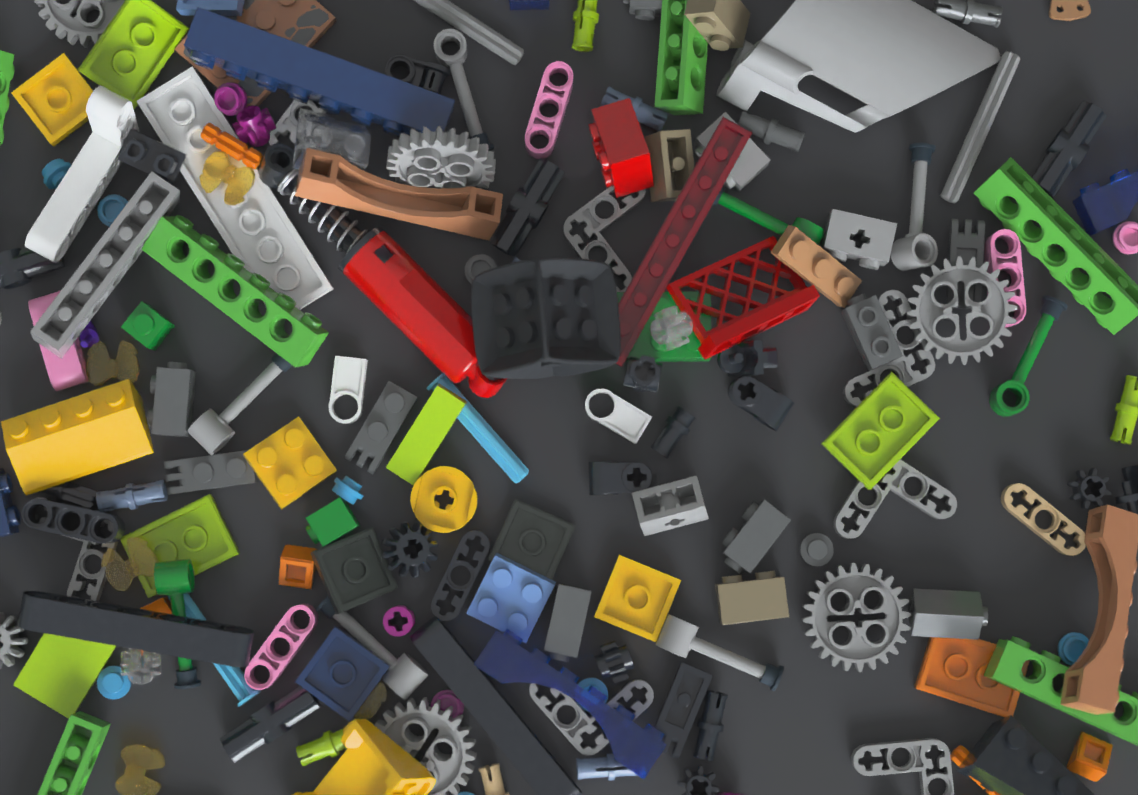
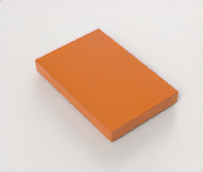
(957, 670)

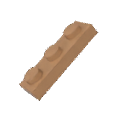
(816, 266)

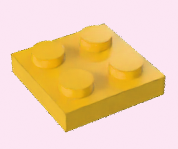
(55, 99)
(290, 462)
(637, 598)

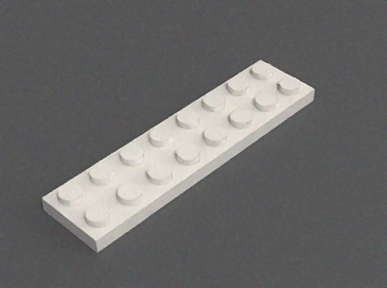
(253, 229)

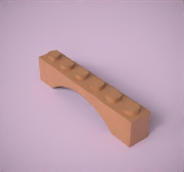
(457, 210)
(1094, 678)

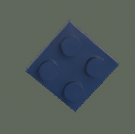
(342, 673)

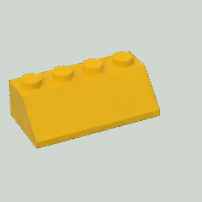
(77, 436)

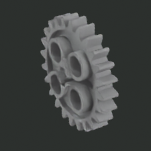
(77, 27)
(440, 160)
(993, 309)
(857, 647)
(447, 768)

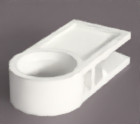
(348, 379)
(624, 420)

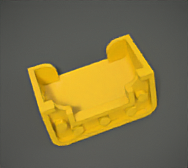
(373, 766)

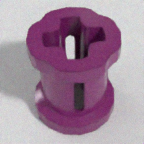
(404, 612)

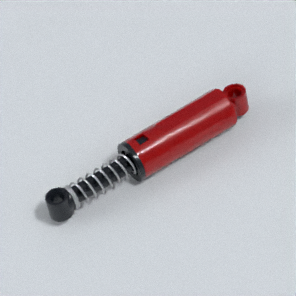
(391, 281)

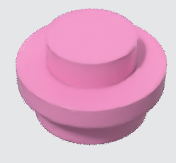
(1126, 237)

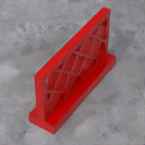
(749, 322)

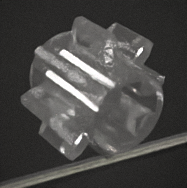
(671, 328)
(140, 665)

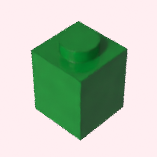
(148, 326)
(331, 522)

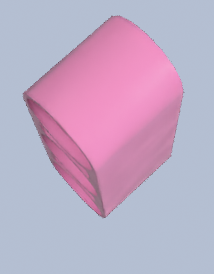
(553, 95)
(1011, 264)
(72, 367)
(268, 656)

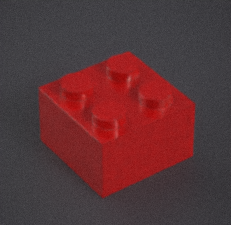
(621, 148)

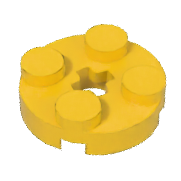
(433, 484)

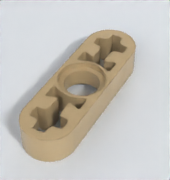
(1057, 517)

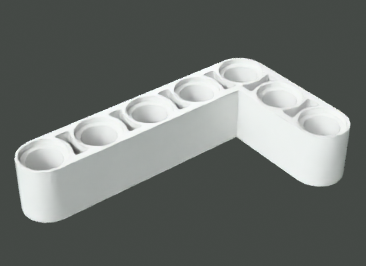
(88, 176)

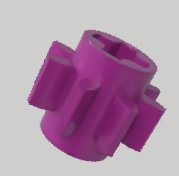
(254, 126)

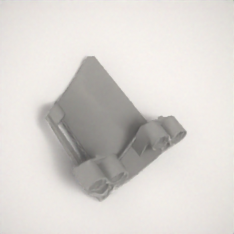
(870, 49)

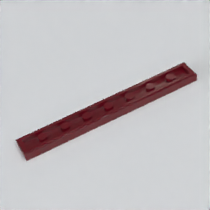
(678, 231)

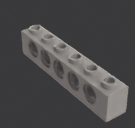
(105, 265)

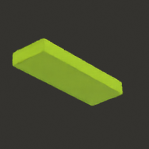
(426, 434)

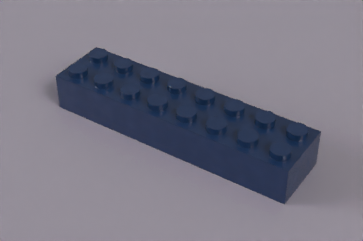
(314, 76)

